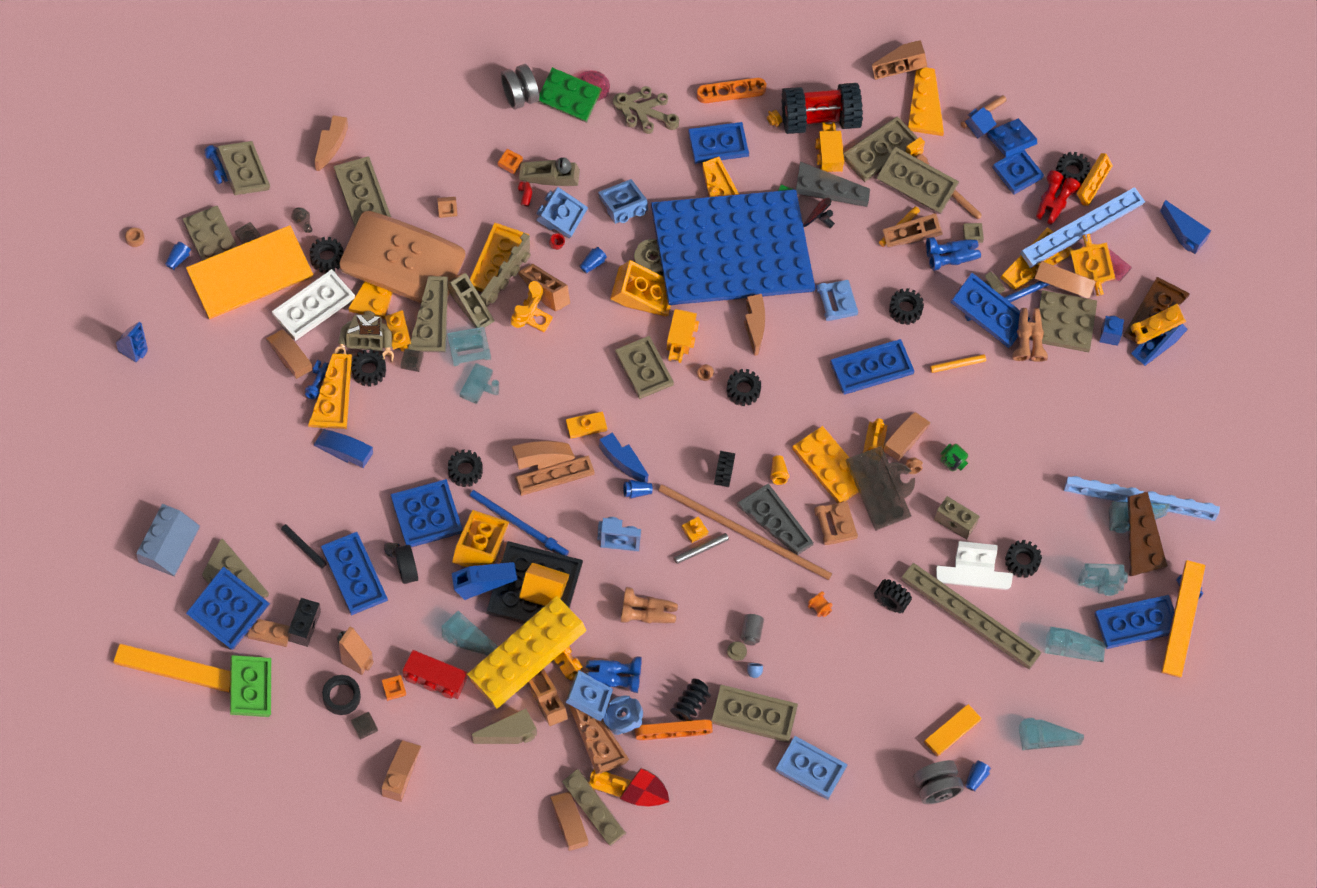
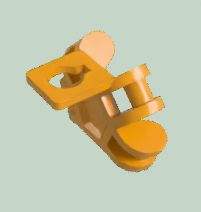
(525, 314)

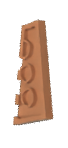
(599, 742)

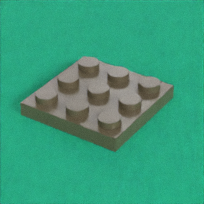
(1067, 320)

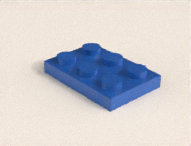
(721, 141)

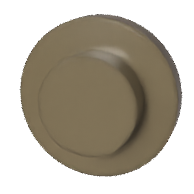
(737, 651)

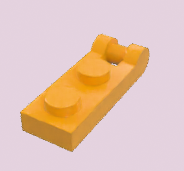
(1158, 324)

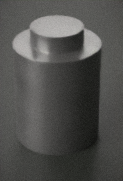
(752, 629)

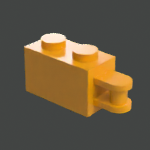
(830, 148)
(681, 334)

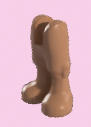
(1027, 330)
(653, 606)

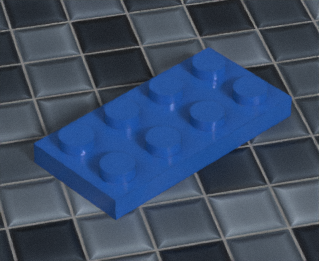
(988, 309)
(872, 366)
(354, 573)
(1135, 621)

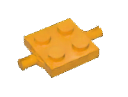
(1093, 263)

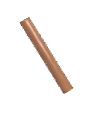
(989, 107)

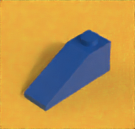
(1186, 229)
(1153, 348)

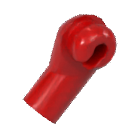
(527, 193)

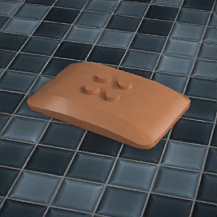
(399, 255)

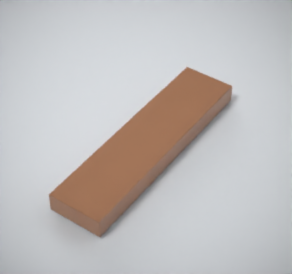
(554, 475)

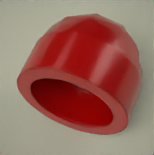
(560, 241)

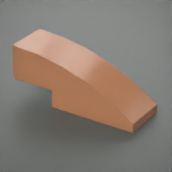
(331, 141)
(1065, 280)
(755, 321)
(290, 353)
(906, 436)
(541, 454)
(547, 698)
(569, 821)

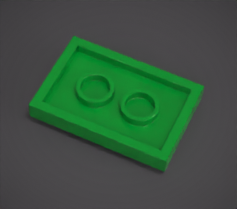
(569, 94)

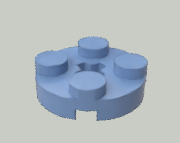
(630, 721)

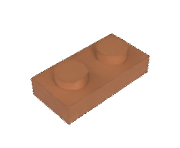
(269, 632)

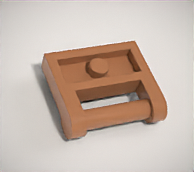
(841, 520)

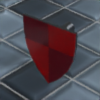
(818, 213)
(645, 790)

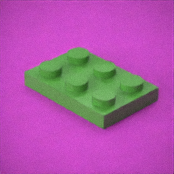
(250, 686)

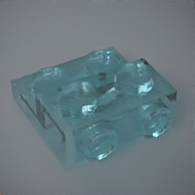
(1108, 577)

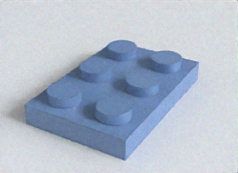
(811, 767)

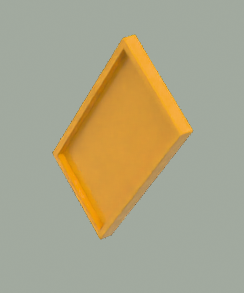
(249, 272)

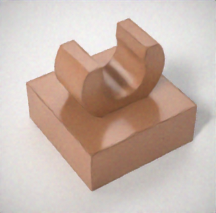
(447, 207)

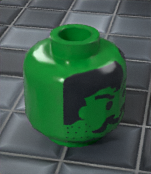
(954, 457)

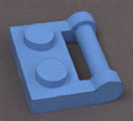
(842, 297)

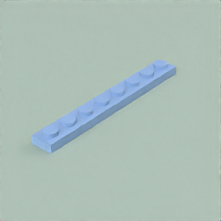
(1084, 225)
(1119, 494)

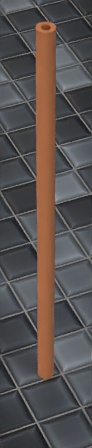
(745, 532)

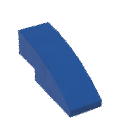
(344, 447)
(623, 458)

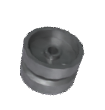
(520, 86)
(938, 782)

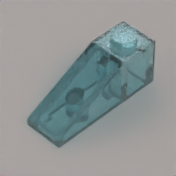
(1119, 515)
(466, 635)
(1074, 645)
(1043, 734)

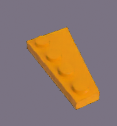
(371, 299)

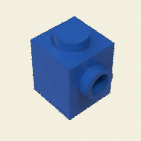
(980, 121)
(1111, 330)

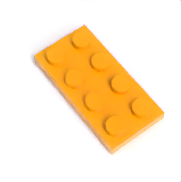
(827, 463)

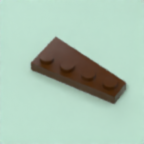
(1145, 543)

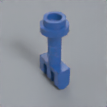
(211, 153)
(312, 391)

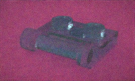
(468, 340)

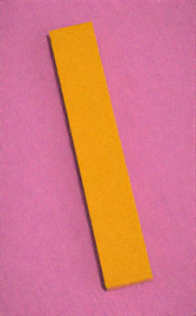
(1183, 619)
(173, 667)

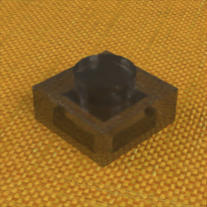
(247, 233)
(412, 360)
(364, 725)

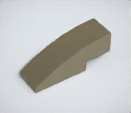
(547, 174)

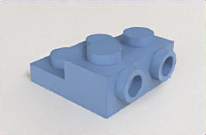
(624, 201)
(561, 212)
(617, 537)

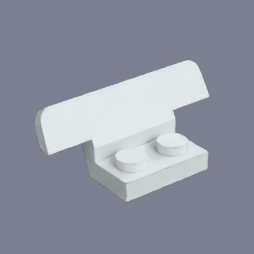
(974, 568)

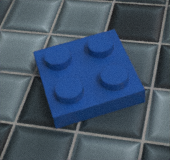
(1012, 137)
(1018, 171)

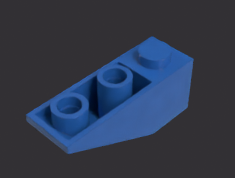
(133, 342)
(482, 578)

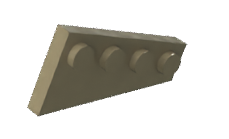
(507, 270)
(431, 321)

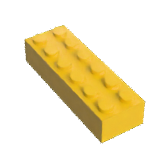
(526, 652)

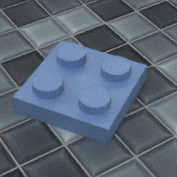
(589, 695)

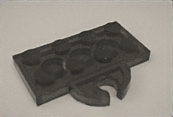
(881, 487)

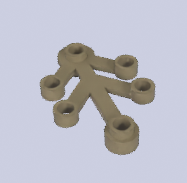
(644, 109)

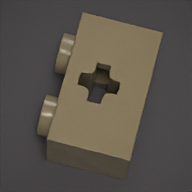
(956, 517)

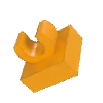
(695, 529)

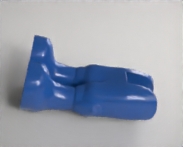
(959, 251)
(609, 669)

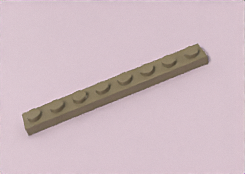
(971, 616)

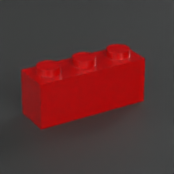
(434, 675)

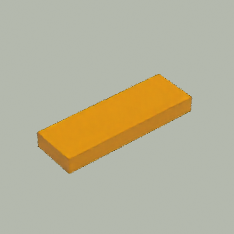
(1094, 179)
(952, 730)

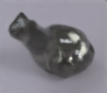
(302, 217)

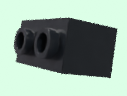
(304, 622)

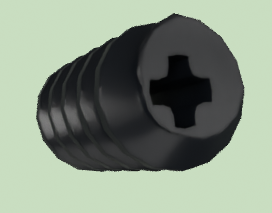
(690, 700)

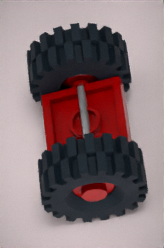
(822, 106)

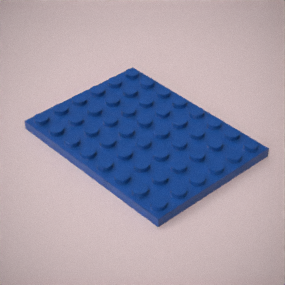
(732, 247)

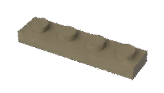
(594, 807)

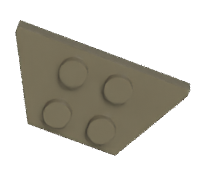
(226, 557)

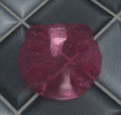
(597, 79)

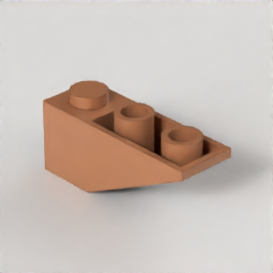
(901, 60)

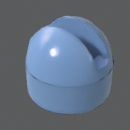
(754, 669)

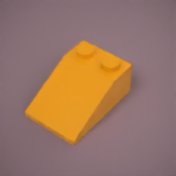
(640, 289)
(480, 540)

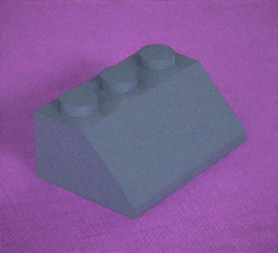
(167, 540)

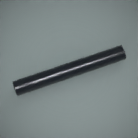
(303, 546)

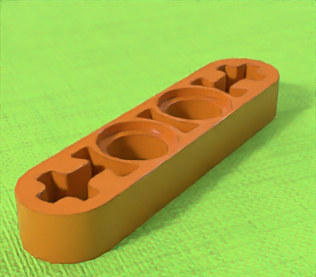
(731, 89)
(673, 730)

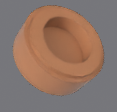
(134, 237)

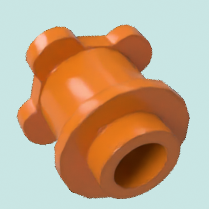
(820, 605)

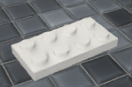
(313, 305)

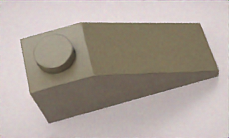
(469, 301)
(510, 730)

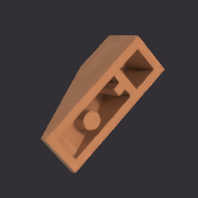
(913, 231)
(555, 292)
(355, 652)
(400, 771)

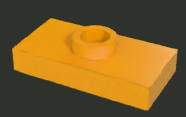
(586, 425)

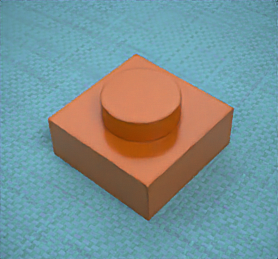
(510, 161)
(394, 687)

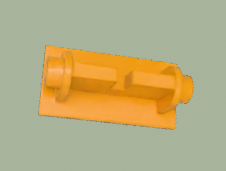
(398, 328)
(875, 435)
(570, 666)
(609, 783)

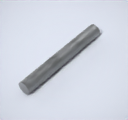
(701, 548)

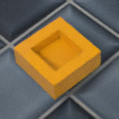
(916, 147)

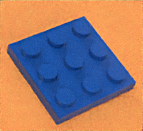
(426, 513)
(228, 608)

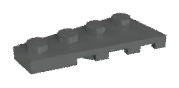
(823, 184)
(774, 516)

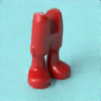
(1048, 199)

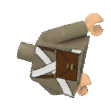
(366, 333)

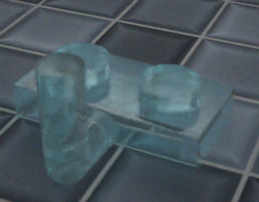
(478, 383)

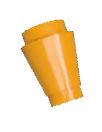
(779, 471)

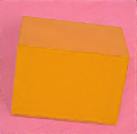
(543, 584)

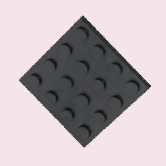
(506, 600)

